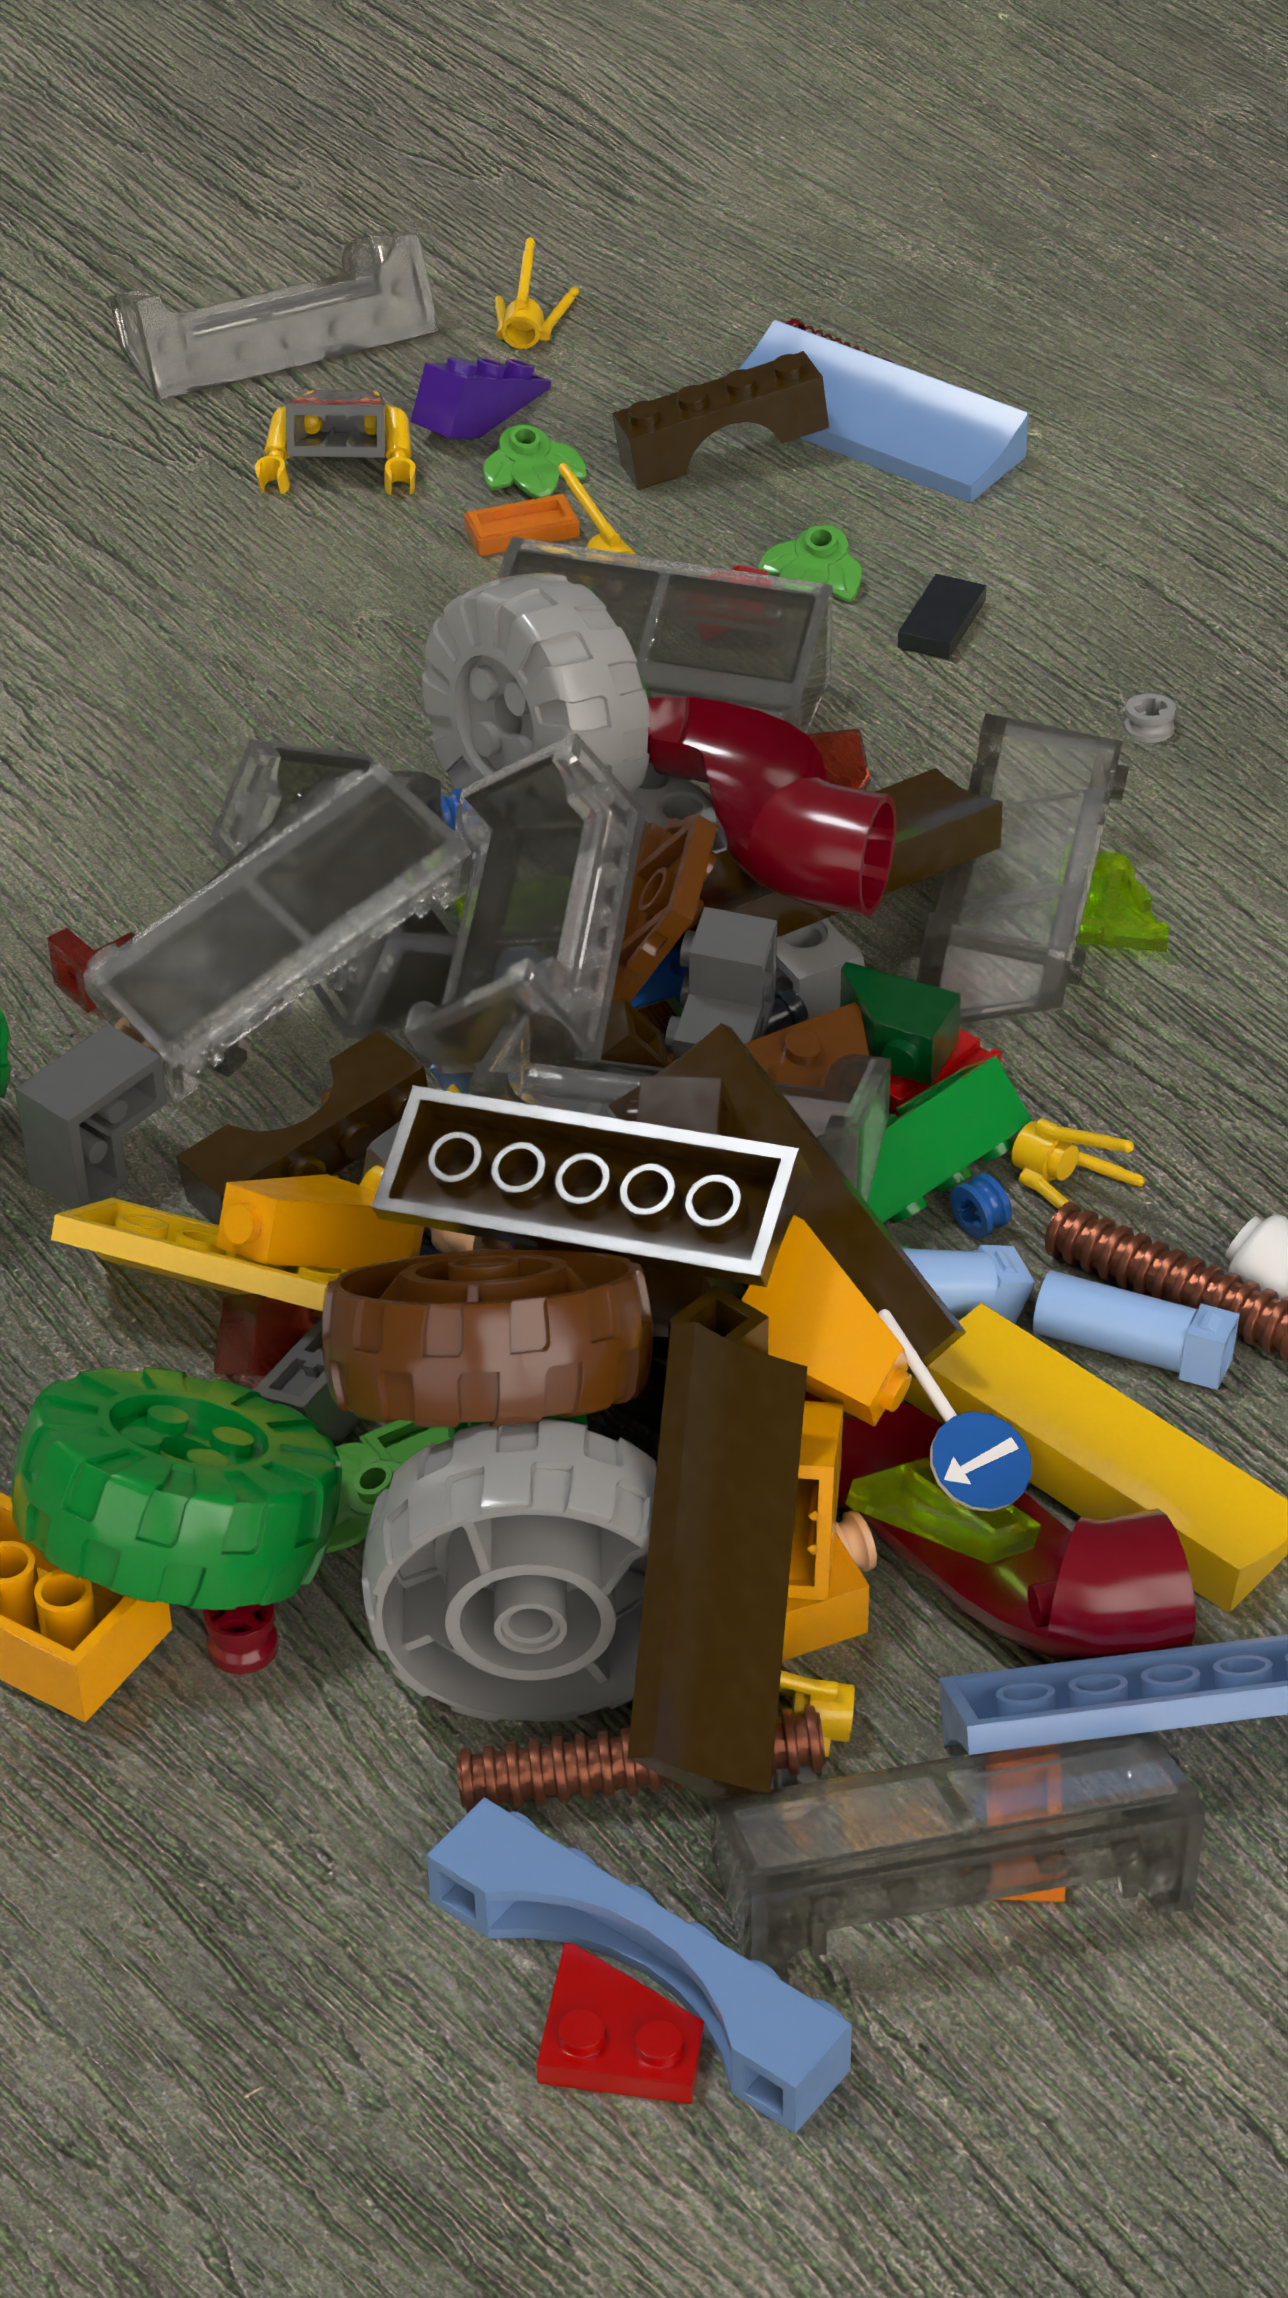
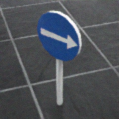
(974, 1454)

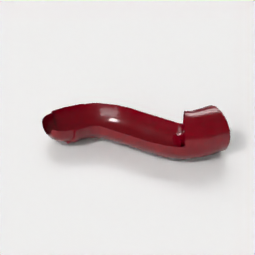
(776, 803)
(1075, 1595)

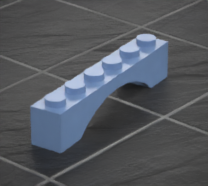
(519, 1883)

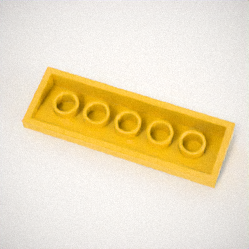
(184, 1251)
(1113, 1454)

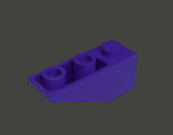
(473, 397)

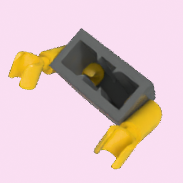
(338, 426)

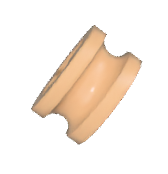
(857, 1539)

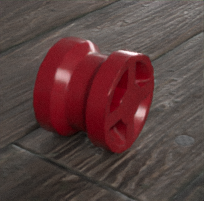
(241, 1638)

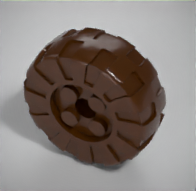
(487, 1336)

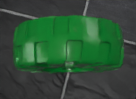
(175, 1488)

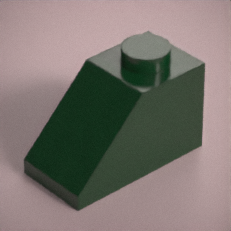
(904, 1020)

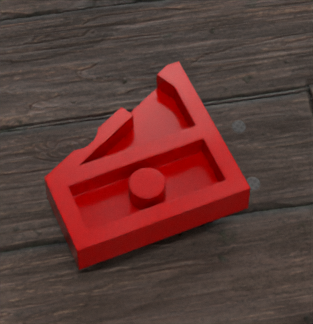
(617, 2034)

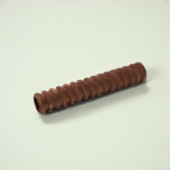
(1166, 1273)
(603, 1765)

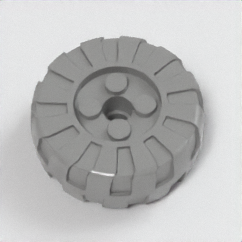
(527, 668)
(513, 1570)

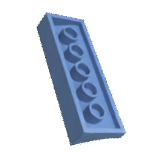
(904, 417)
(1115, 1695)

